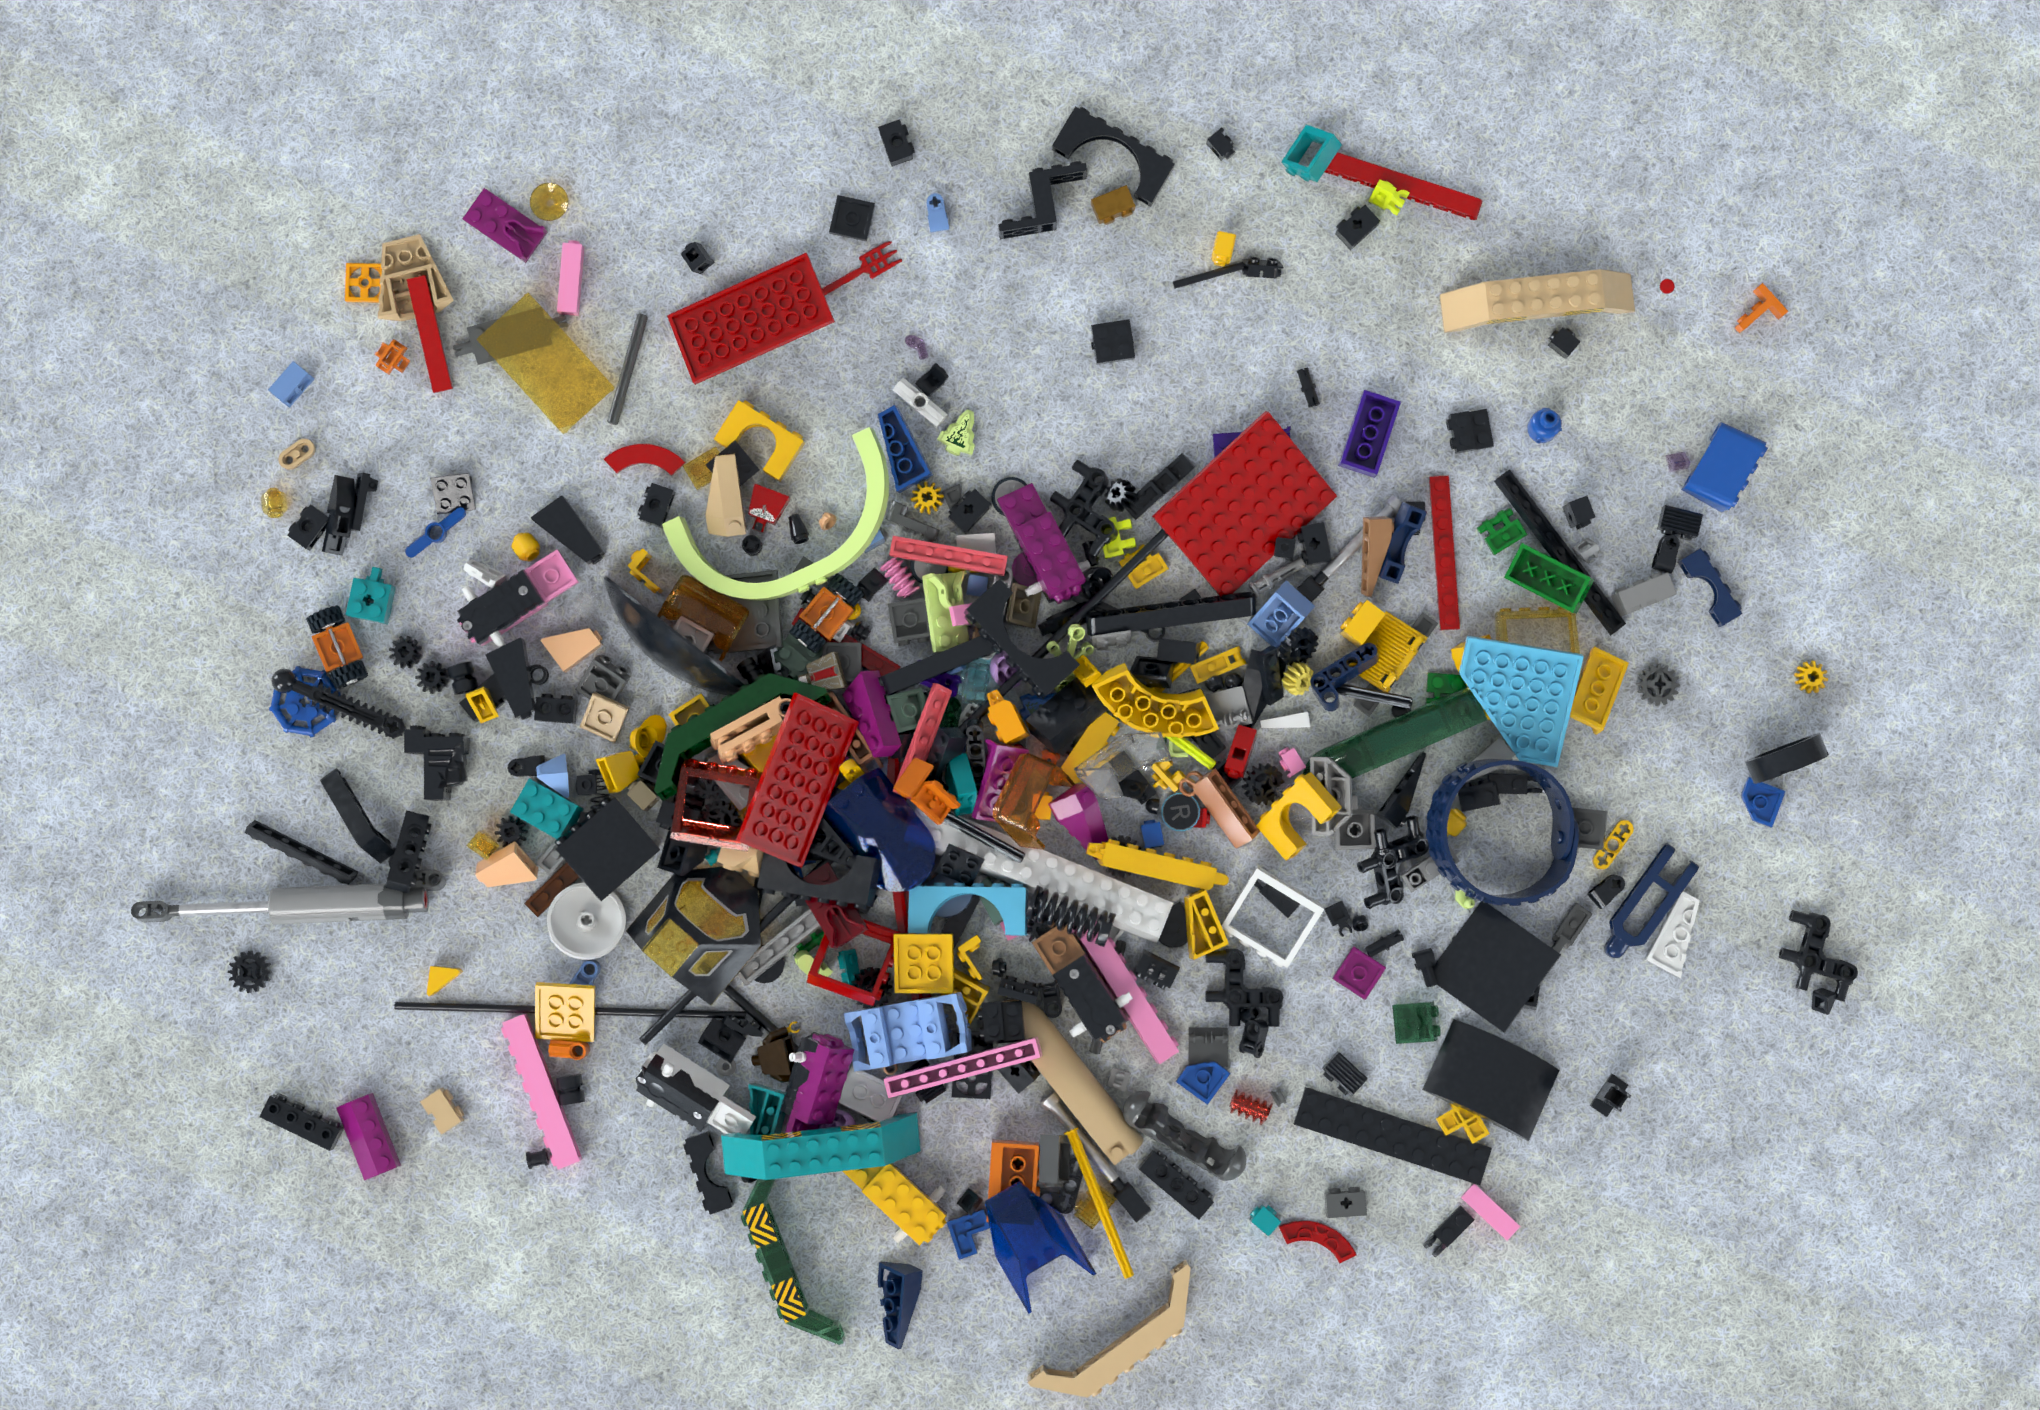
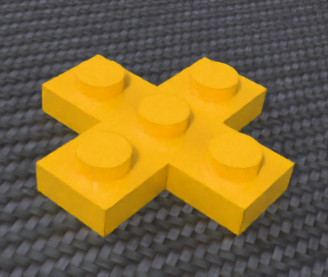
(1458, 1118)

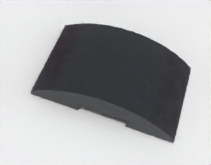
(1491, 1078)

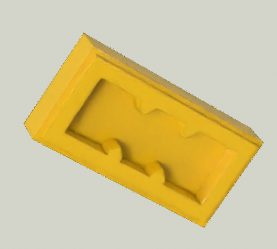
(1086, 671)

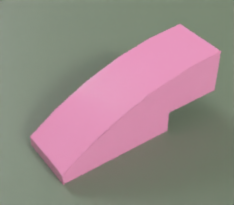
(1490, 1212)

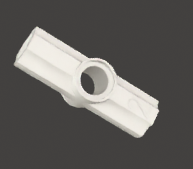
(911, 394)

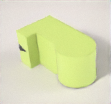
(805, 960)

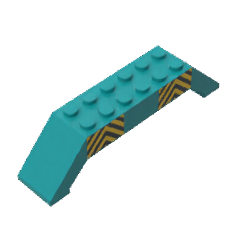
(821, 1149)

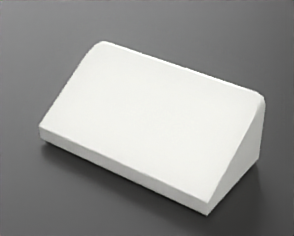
(979, 542)

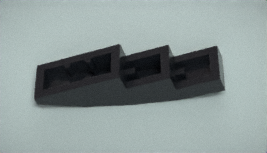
(1160, 485)

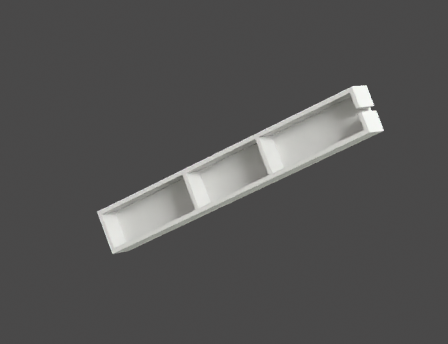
(1134, 908)

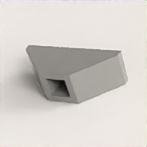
(1423, 872)

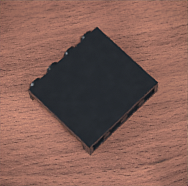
(606, 847)

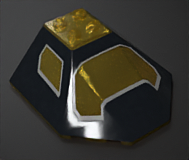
(701, 929)

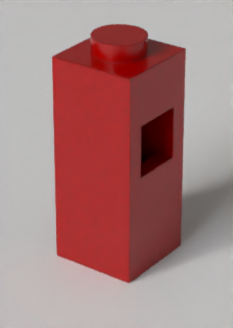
(1240, 752)

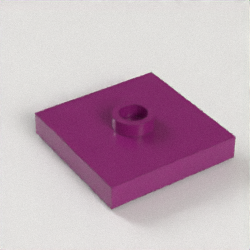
(1359, 973)

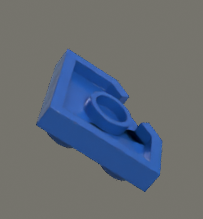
(1762, 801)
(1203, 1079)

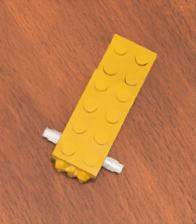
(902, 1201)

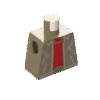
(825, 672)

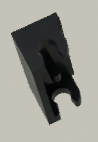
(1178, 651)

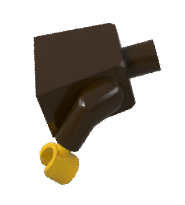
(775, 1053)

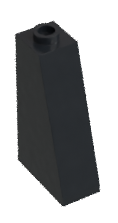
(565, 526)
(514, 677)

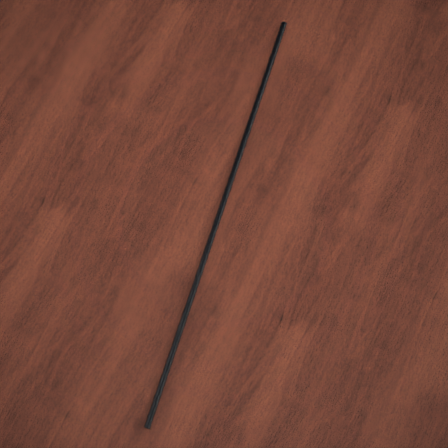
(979, 713)

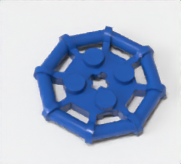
(296, 709)

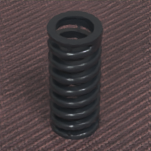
(1038, 906)

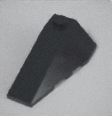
(1253, 686)
(1400, 800)

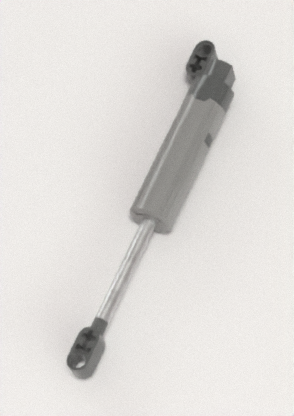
(313, 903)

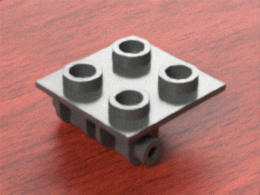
(1208, 1045)

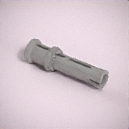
(1269, 580)

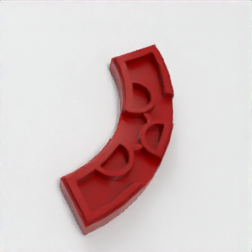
(644, 454)
(1320, 1234)

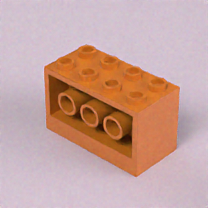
(1004, 1171)

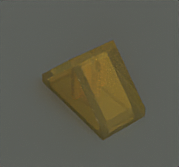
(483, 844)

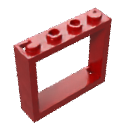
(875, 931)

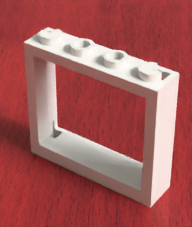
(1286, 889)

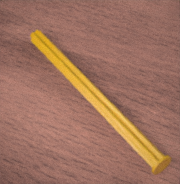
(1099, 1203)

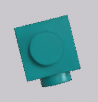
(1265, 1219)

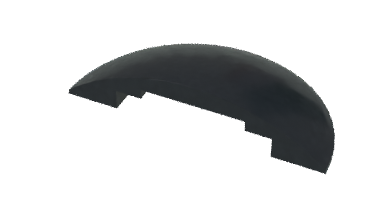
(667, 646)

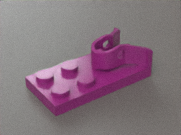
(505, 225)
(999, 765)

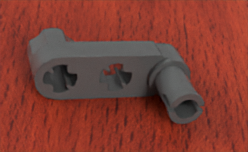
(897, 515)

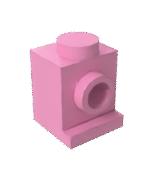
(1291, 761)

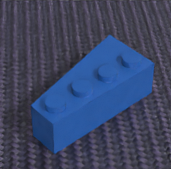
(904, 454)

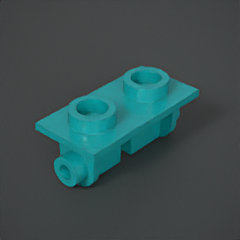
(849, 961)

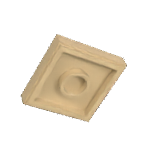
(604, 717)

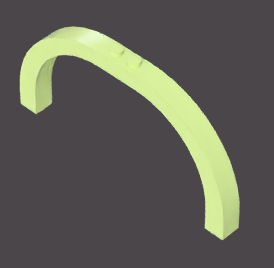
(816, 573)

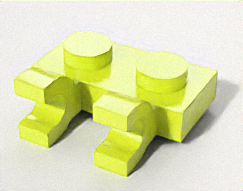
(1387, 197)
(1116, 547)

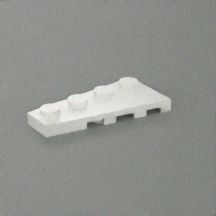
(1673, 938)

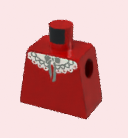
(766, 506)

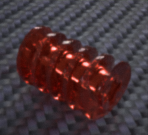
(1250, 1107)

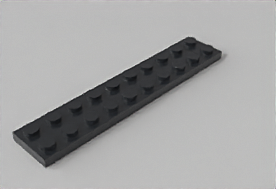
(1392, 1136)

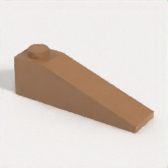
(1375, 543)

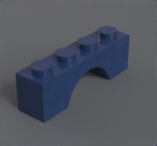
(1405, 526)
(1724, 606)

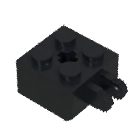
(1157, 969)

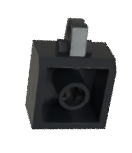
(650, 767)

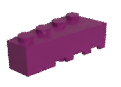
(869, 707)

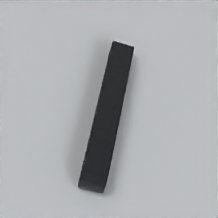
(1171, 613)

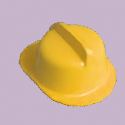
(644, 736)

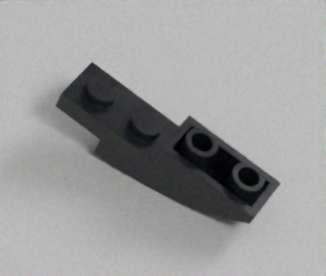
(341, 515)

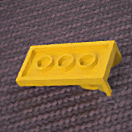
(1598, 689)

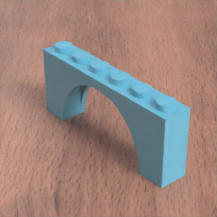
(1010, 902)

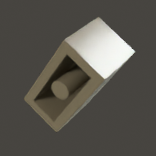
(643, 795)

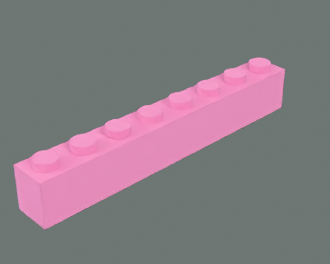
(1138, 1010)
(963, 1067)
(541, 1091)

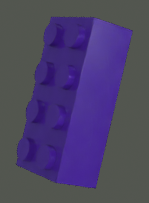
(1369, 433)

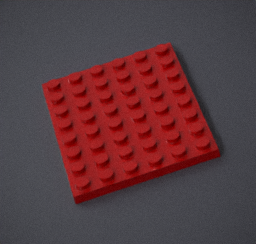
(1242, 503)

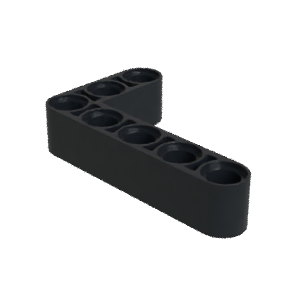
(355, 817)

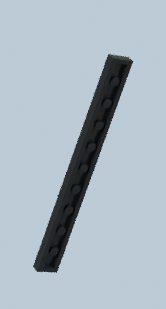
(1557, 547)

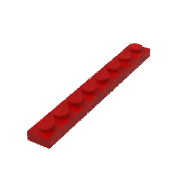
(1444, 553)

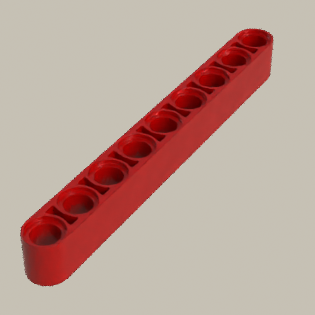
(1420, 190)

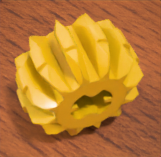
(930, 503)
(1816, 672)

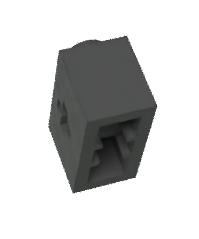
(1356, 1207)

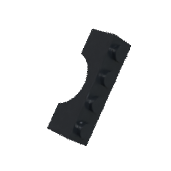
(946, 746)
(715, 1196)

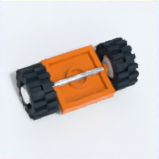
(826, 613)
(337, 647)

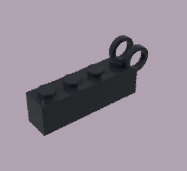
(497, 693)

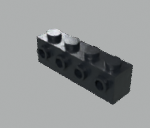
(301, 1121)

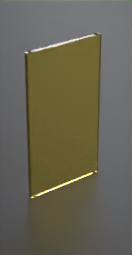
(545, 363)

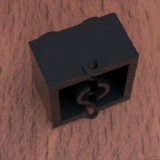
(1112, 342)

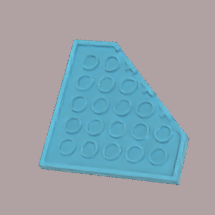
(1524, 693)

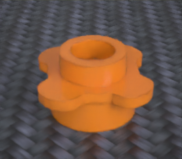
(1047, 755)

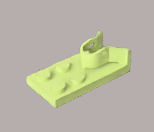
(941, 593)

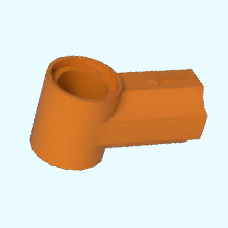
(566, 1049)

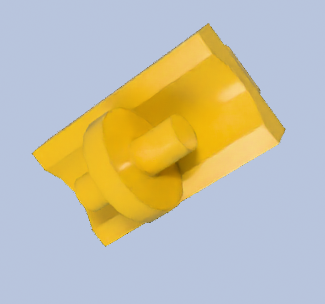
(1164, 776)

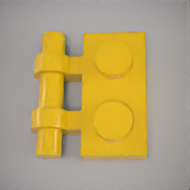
(1145, 571)

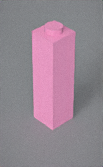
(570, 278)

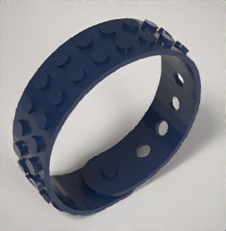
(1563, 838)

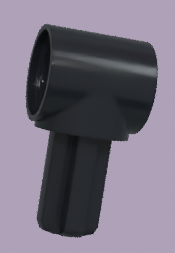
(1425, 962)

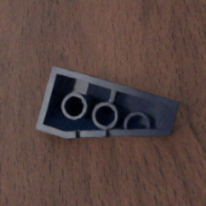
(901, 1291)

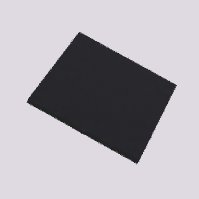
(1494, 966)

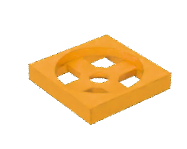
(364, 293)

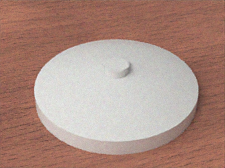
(583, 924)

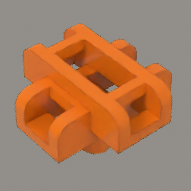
(393, 358)

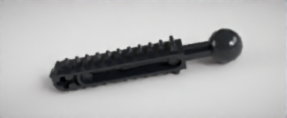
(285, 681)

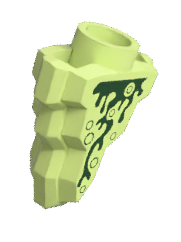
(959, 435)

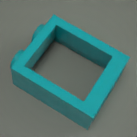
(1322, 159)
(961, 784)

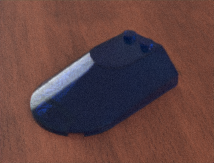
(883, 827)

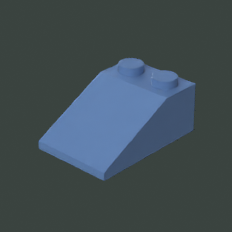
(1281, 614)

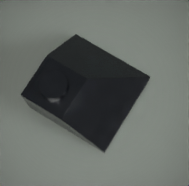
(681, 856)

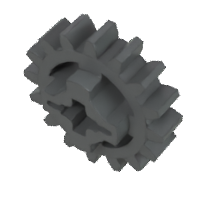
(1658, 676)

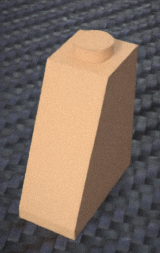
(572, 647)
(506, 867)

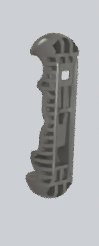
(1160, 1126)

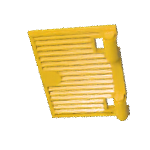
(1394, 652)

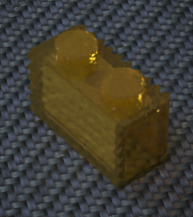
(1087, 1211)

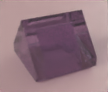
(1677, 462)

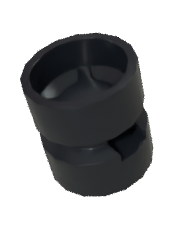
(462, 678)
(570, 1089)

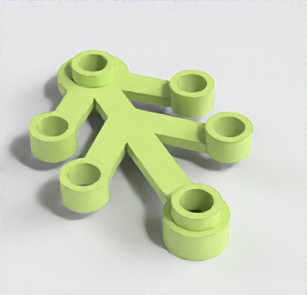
(1074, 637)

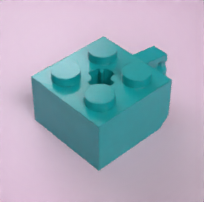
(373, 588)

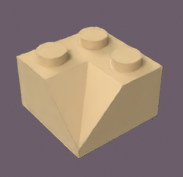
(741, 860)

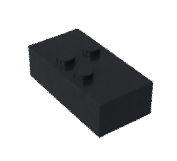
(1065, 715)

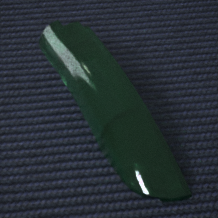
(1405, 733)

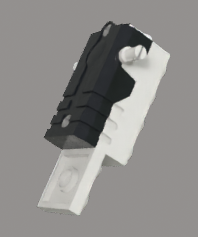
(690, 1092)

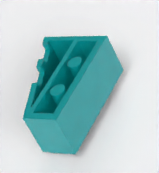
(766, 1105)

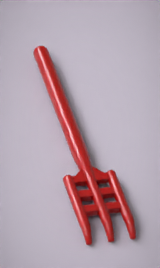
(866, 267)

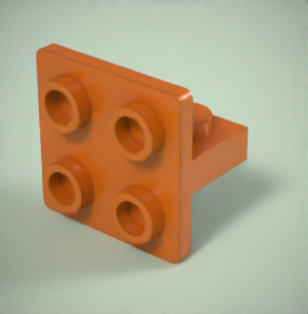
(935, 801)

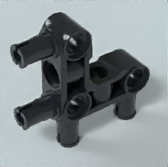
(1085, 498)
(1387, 859)
(1812, 946)
(1248, 997)

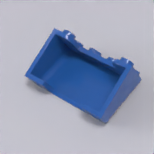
(1725, 467)

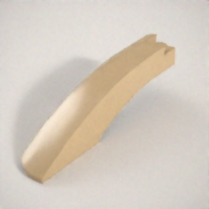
(1079, 1087)

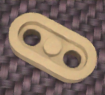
(296, 452)

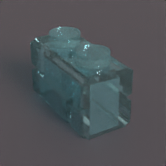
(975, 683)

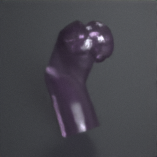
(917, 344)

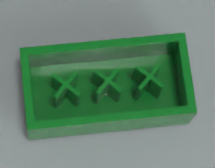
(1549, 578)

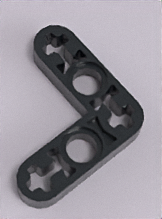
(1057, 1197)

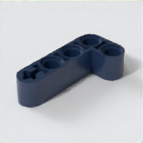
(1347, 673)

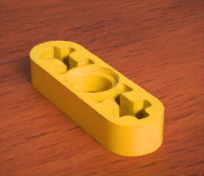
(1617, 830)

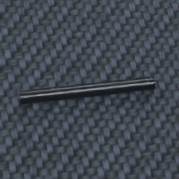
(1208, 275)

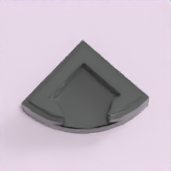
(952, 495)

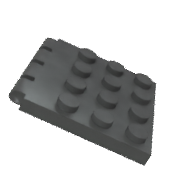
(764, 621)

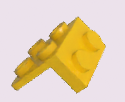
(639, 560)

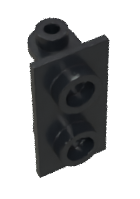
(1269, 267)
(1133, 789)

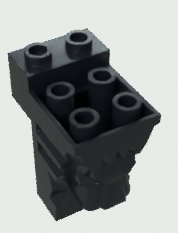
(443, 760)

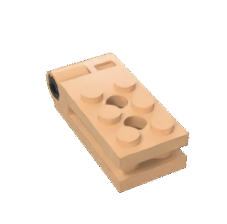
(749, 730)

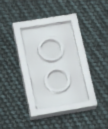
(868, 1096)

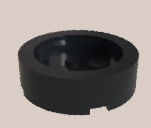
(1787, 758)

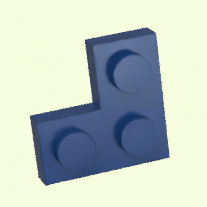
(962, 1230)

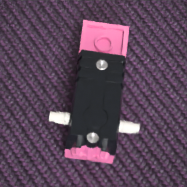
(514, 599)

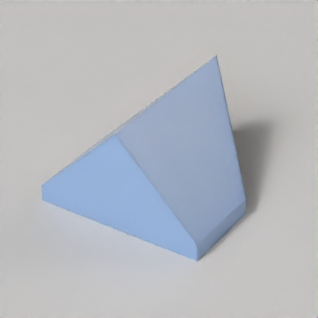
(555, 774)

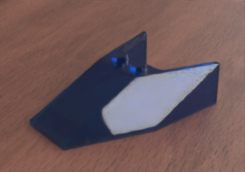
(1029, 1235)

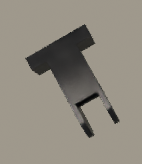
(1611, 1096)

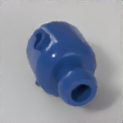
(1544, 425)

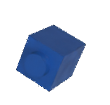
(1151, 834)

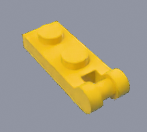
(1217, 665)

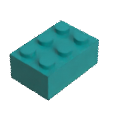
(546, 809)

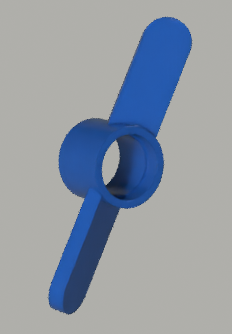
(425, 540)

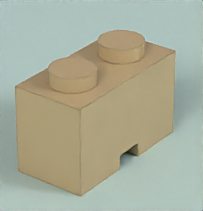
(443, 1109)

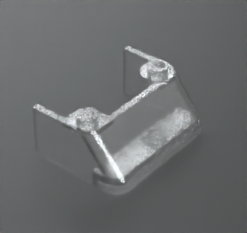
(1119, 759)

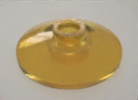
(542, 195)

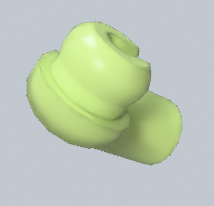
(1464, 901)

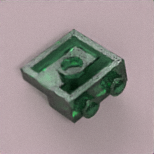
(1416, 1022)

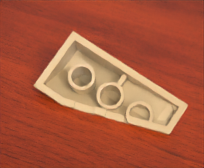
(725, 504)

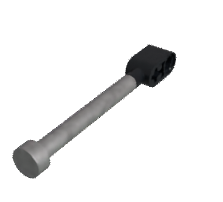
(1312, 586)
(1124, 1192)

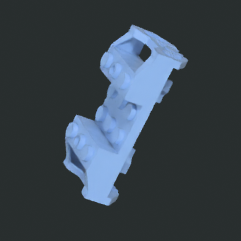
(907, 1031)

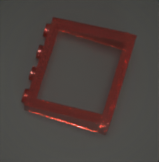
(706, 832)

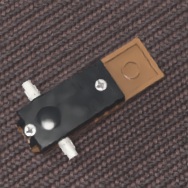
(1082, 985)

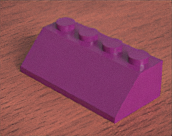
(368, 1136)

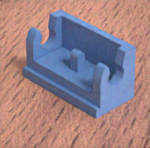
(291, 384)

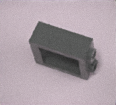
(1054, 1160)

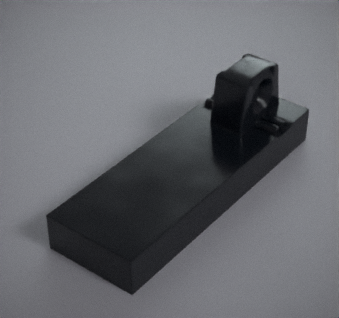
(363, 485)

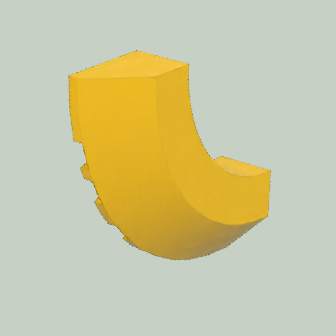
(1152, 710)

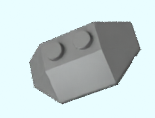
(1339, 785)

